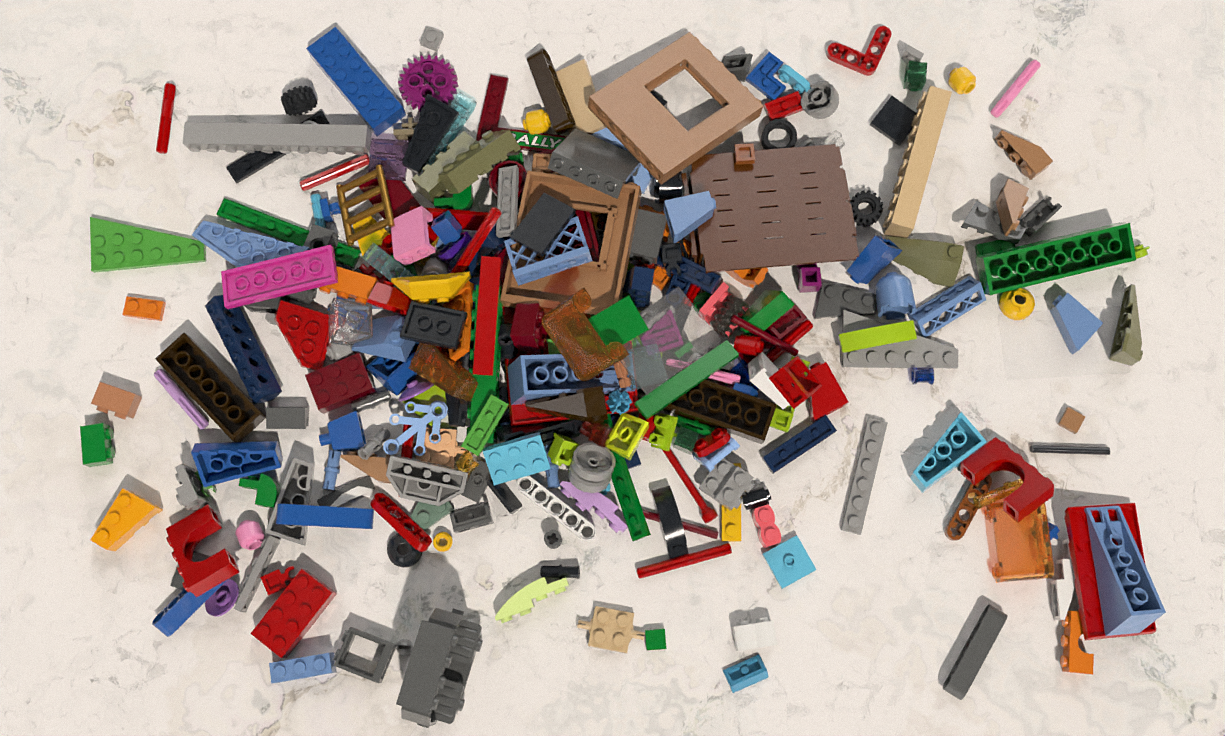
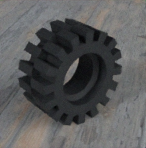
(298, 100)
(873, 201)

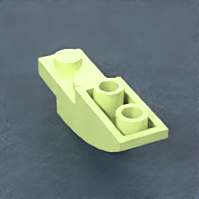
(522, 600)

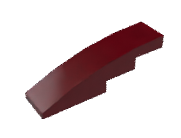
(779, 329)

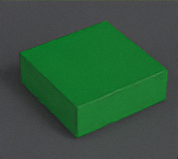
(655, 639)

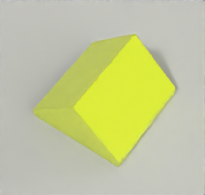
(627, 435)

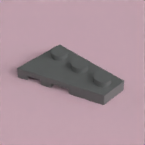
(988, 220)
(838, 298)

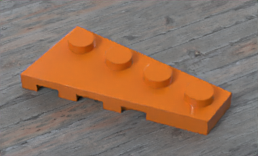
(462, 302)

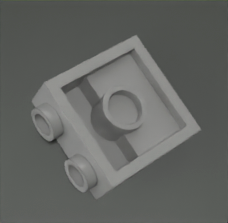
(727, 484)
(190, 492)

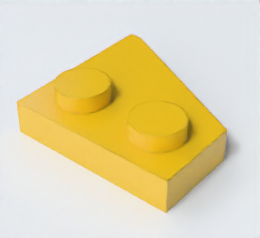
(376, 237)

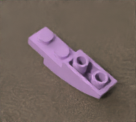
(587, 501)

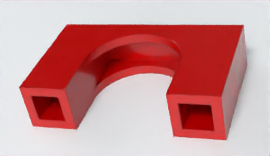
(999, 457)
(184, 537)

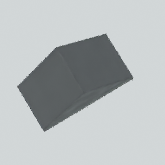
(738, 65)

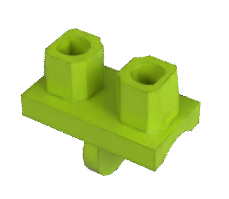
(664, 431)

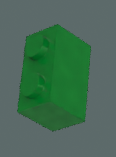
(97, 445)

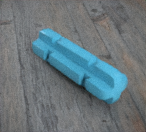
(317, 212)

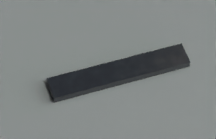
(258, 160)

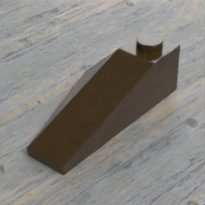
(586, 405)

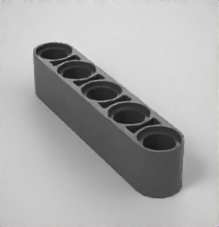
(975, 652)

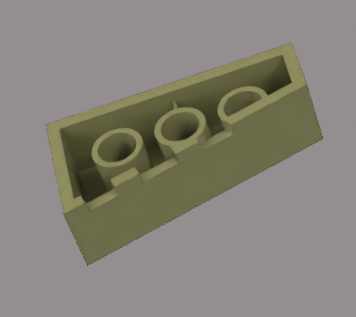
(478, 160)
(429, 183)

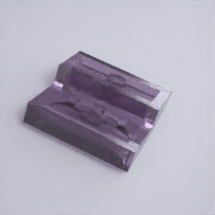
(389, 155)

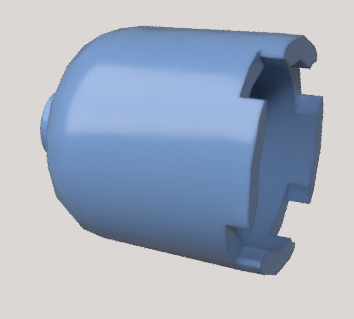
(894, 296)

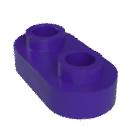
(449, 251)

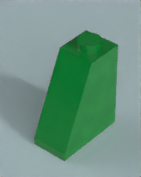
(766, 309)

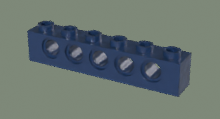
(244, 351)

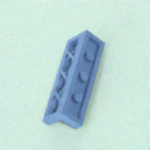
(947, 302)

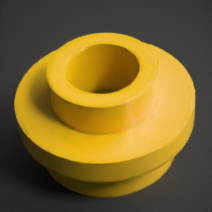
(436, 541)

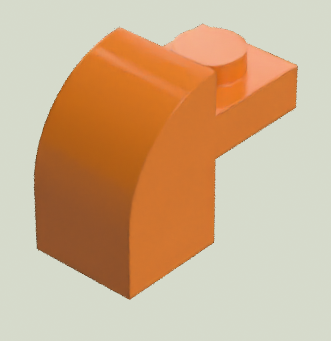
(749, 277)

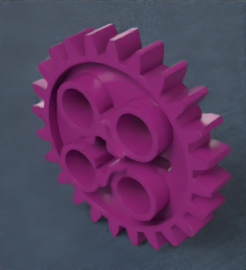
(441, 73)

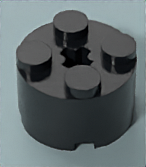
(668, 190)

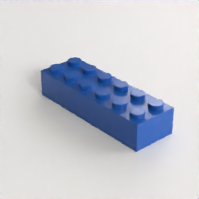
(356, 81)

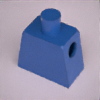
(345, 433)

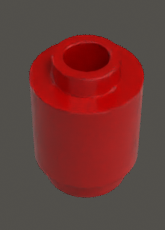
(748, 344)

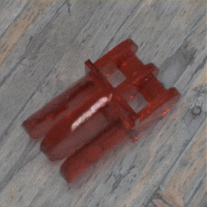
(596, 433)

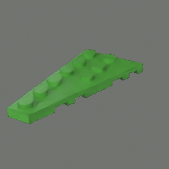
(130, 247)

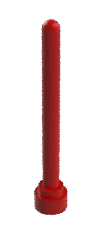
(707, 512)

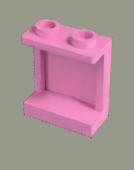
(411, 236)

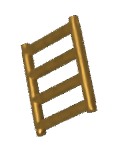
(384, 205)

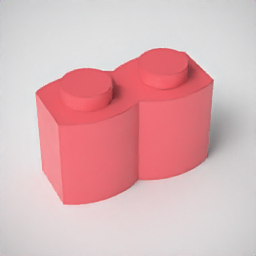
(765, 521)

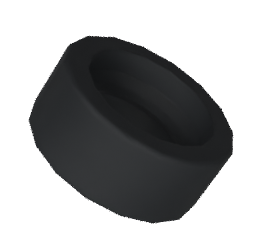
(778, 124)

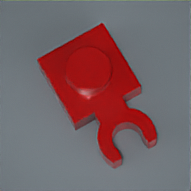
(276, 581)

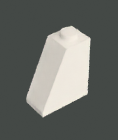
(760, 370)

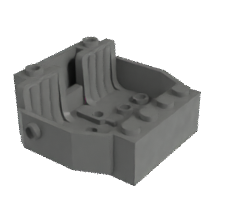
(439, 668)

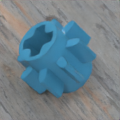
(619, 401)

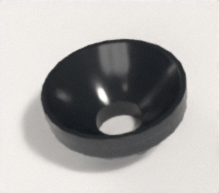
(406, 560)

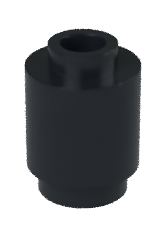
(756, 498)

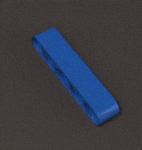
(324, 516)
(180, 610)

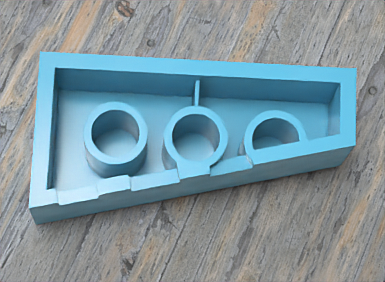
(950, 450)

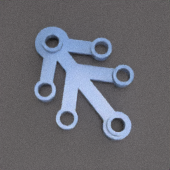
(419, 426)

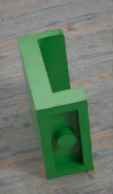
(619, 322)

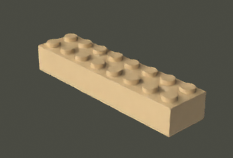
(917, 162)

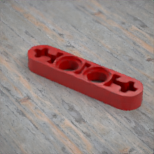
(416, 537)

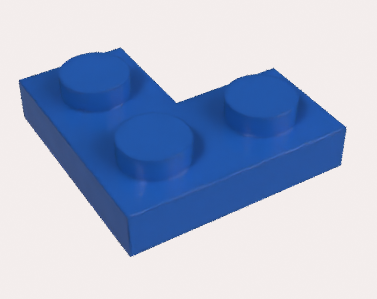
(763, 79)

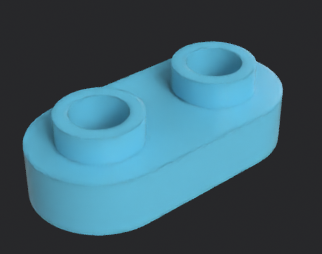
(793, 78)

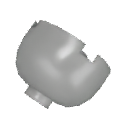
(820, 100)

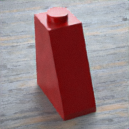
(829, 396)

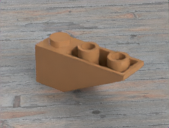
(1026, 155)
(1010, 204)
(373, 466)

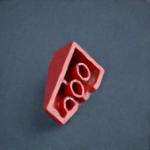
(389, 298)

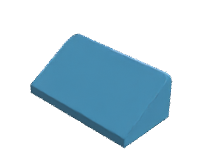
(746, 673)

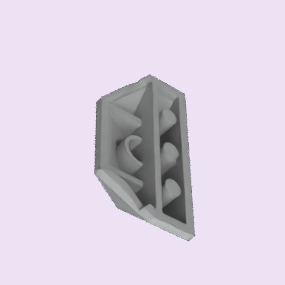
(425, 480)

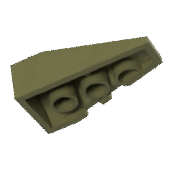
(930, 259)
(1127, 337)

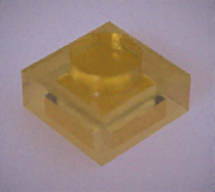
(467, 462)

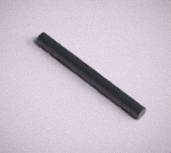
(1070, 449)

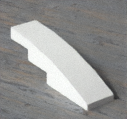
(1063, 587)

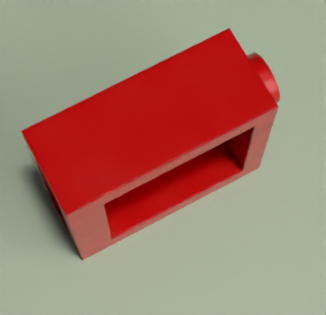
(803, 385)

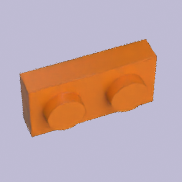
(144, 308)

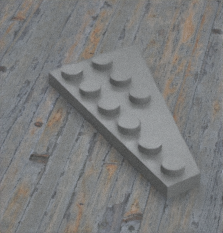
(906, 354)

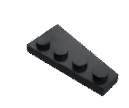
(430, 130)

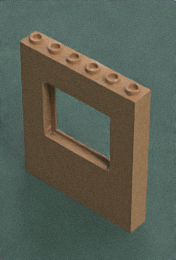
(651, 129)
(602, 283)

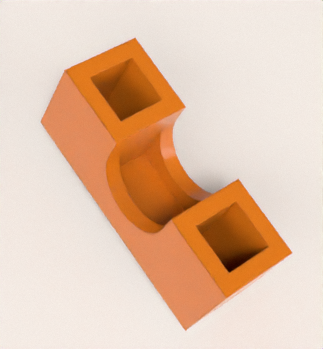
(1073, 658)

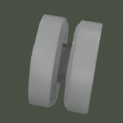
(591, 467)

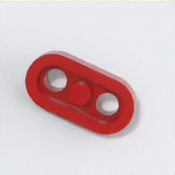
(712, 442)

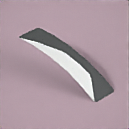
(347, 492)

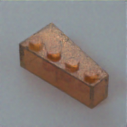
(437, 367)

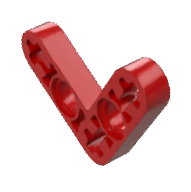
(867, 58)

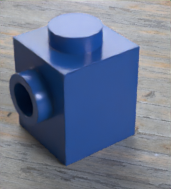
(447, 227)

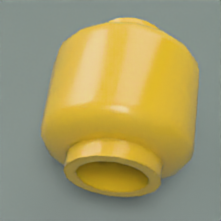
(962, 80)
(536, 122)

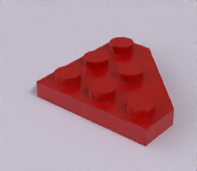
(305, 333)

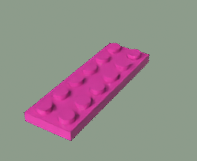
(279, 277)

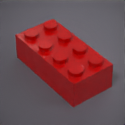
(293, 613)

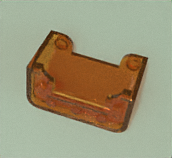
(579, 340)
(1021, 547)

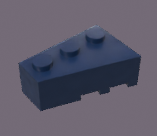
(489, 248)
(639, 285)

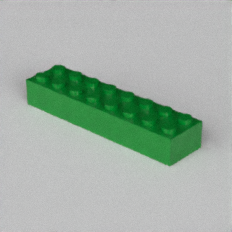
(1056, 258)
(486, 384)

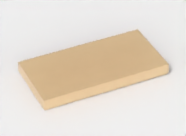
(577, 88)

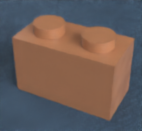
(116, 400)

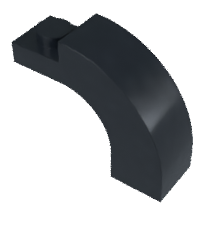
(670, 522)

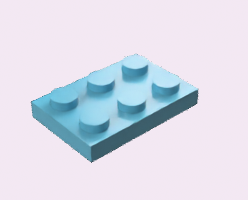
(516, 458)

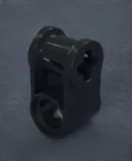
(507, 349)

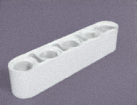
(550, 500)

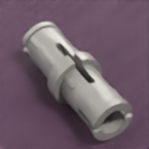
(374, 443)

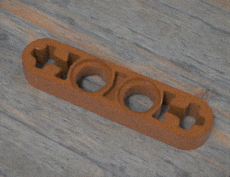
(969, 507)

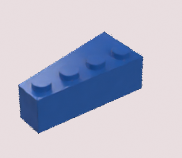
(234, 460)

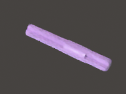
(180, 398)

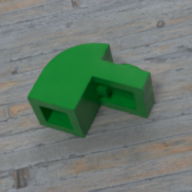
(459, 201)
(267, 489)

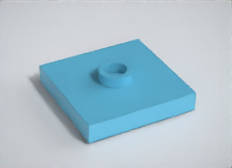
(789, 562)

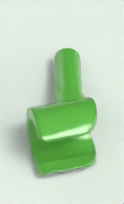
(204, 489)

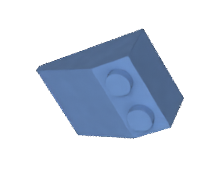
(386, 340)

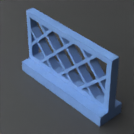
(550, 265)

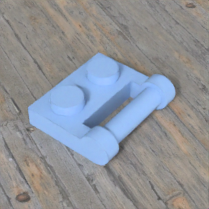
(713, 458)

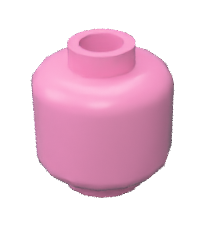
(250, 535)

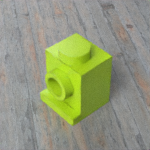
(562, 450)

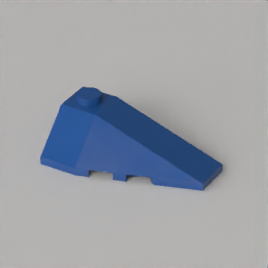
(393, 373)

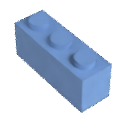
(302, 667)

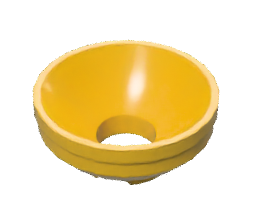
(1014, 310)

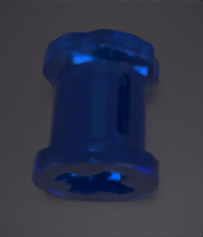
(922, 376)

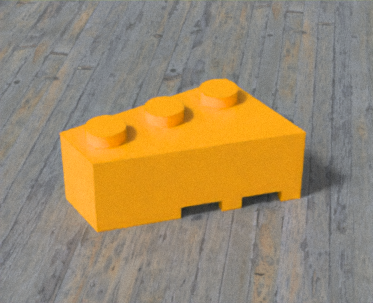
(123, 519)

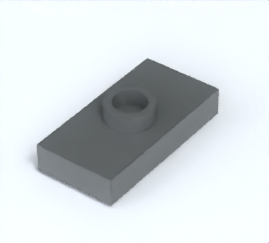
(477, 482)

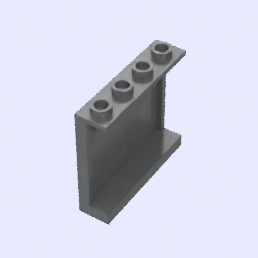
(594, 162)

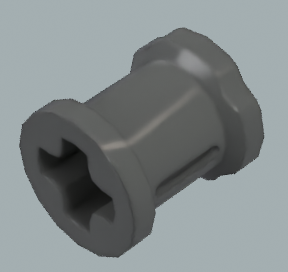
(549, 534)

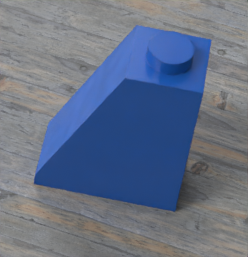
(873, 259)

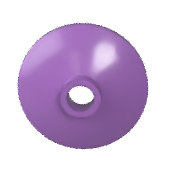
(414, 389)
(222, 599)

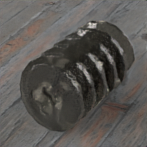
(722, 320)

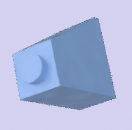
(688, 213)
(1074, 321)

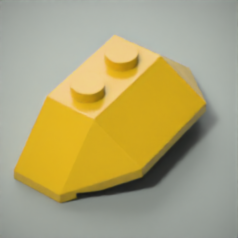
(432, 287)

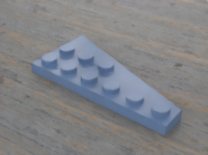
(242, 247)

